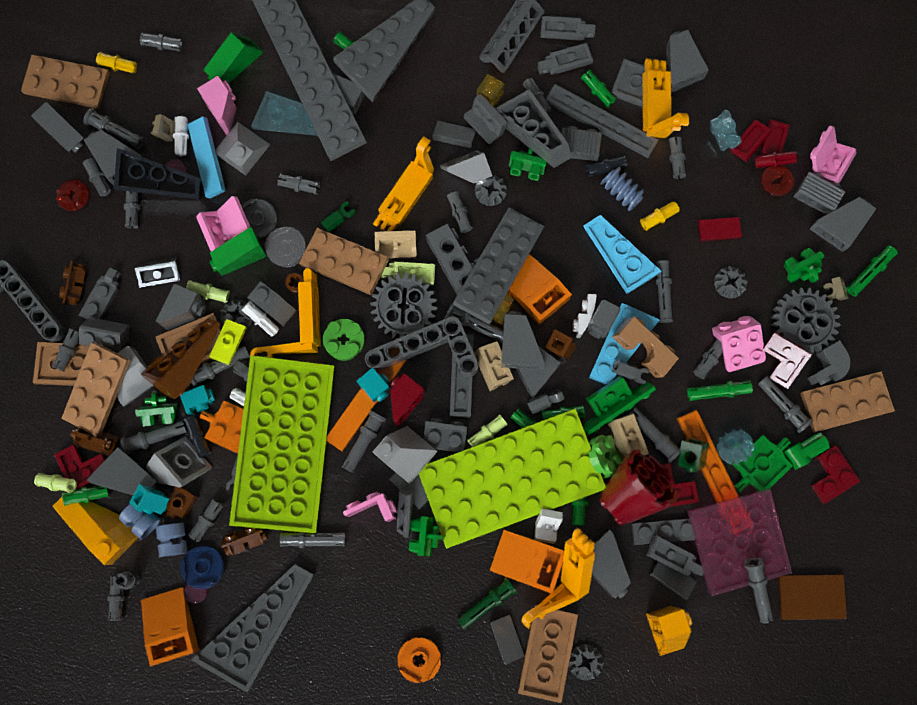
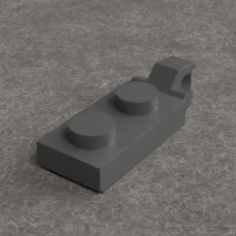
(566, 28)
(566, 60)
(101, 296)
(673, 557)

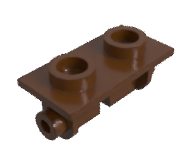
(73, 276)
(102, 444)
(236, 540)

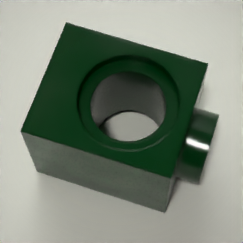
(700, 448)

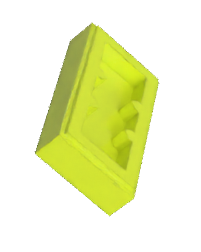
(228, 342)

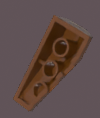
(178, 367)

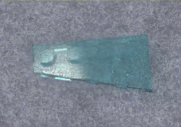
(282, 115)

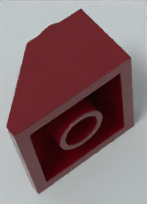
(405, 397)

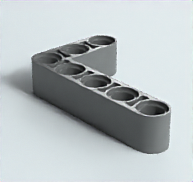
(37, 306)
(425, 345)

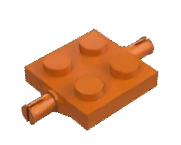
(225, 426)

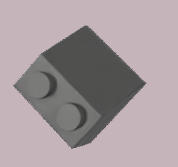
(181, 308)

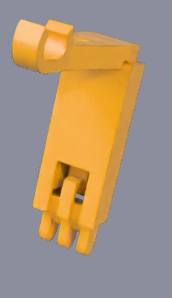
(657, 102)
(407, 189)
(309, 321)
(575, 577)

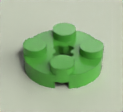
(351, 347)
(604, 455)

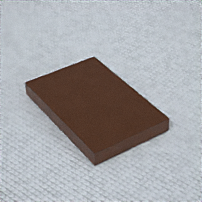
(812, 597)

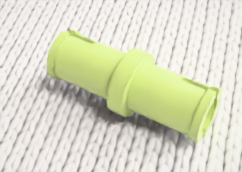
(208, 291)
(488, 431)
(55, 482)

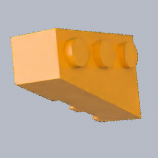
(670, 628)

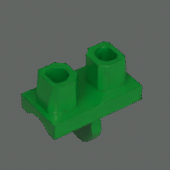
(527, 161)
(805, 269)
(148, 412)
(428, 536)

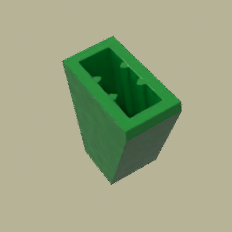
(232, 58)
(237, 252)

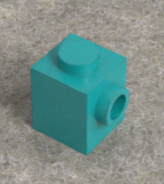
(374, 385)

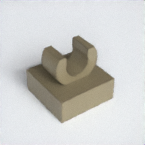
(163, 128)
(839, 289)

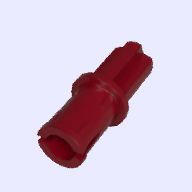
(776, 159)

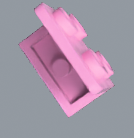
(830, 157)
(223, 224)
(741, 343)
(387, 507)

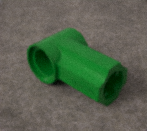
(802, 453)

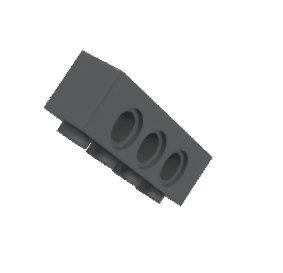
(445, 236)

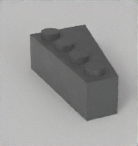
(534, 128)

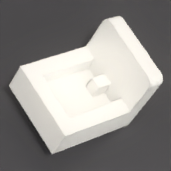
(547, 525)

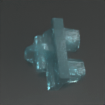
(724, 131)

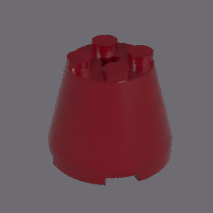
(638, 489)

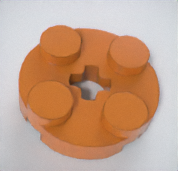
(424, 671)

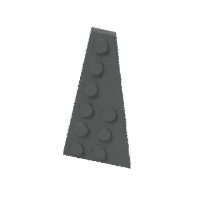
(381, 50)
(248, 641)

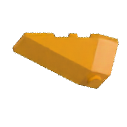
(97, 529)

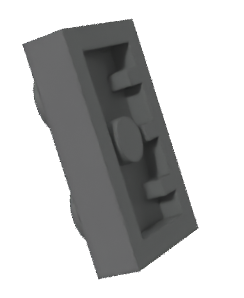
(485, 120)
(445, 436)

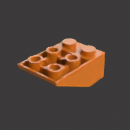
(538, 290)
(527, 561)
(168, 627)

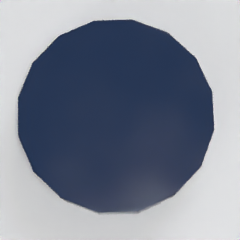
(202, 567)

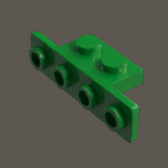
(612, 401)

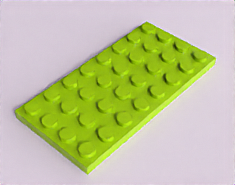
(282, 445)
(510, 478)

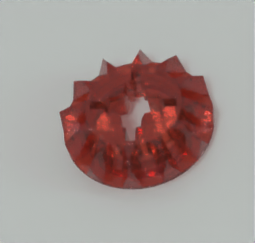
(785, 184)
(79, 199)

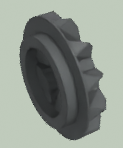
(496, 197)
(729, 291)
(233, 306)
(576, 658)

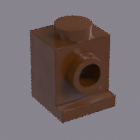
(561, 344)
(187, 500)

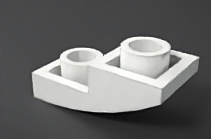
(582, 321)

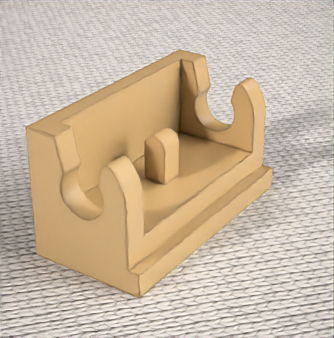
(396, 244)
(489, 361)
(627, 436)

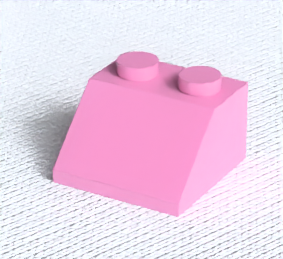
(220, 102)

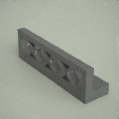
(506, 30)

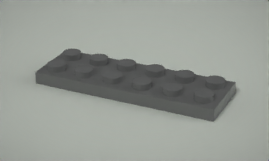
(498, 265)

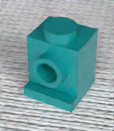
(197, 399)
(149, 500)

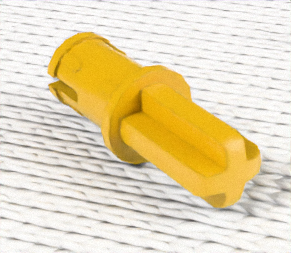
(116, 62)
(659, 215)

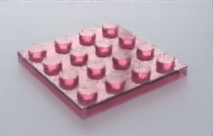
(735, 532)

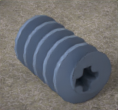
(623, 188)

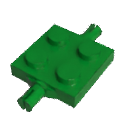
(765, 466)

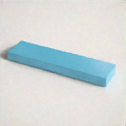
(206, 157)

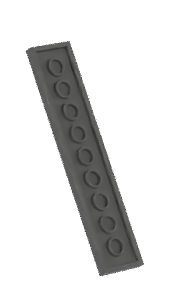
(311, 76)

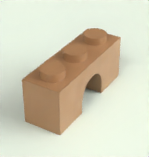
(659, 356)

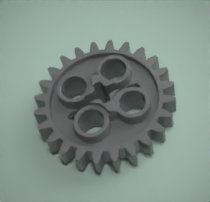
(385, 304)
(818, 310)

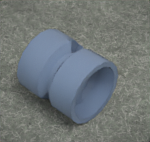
(141, 522)
(168, 532)

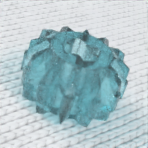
(735, 447)

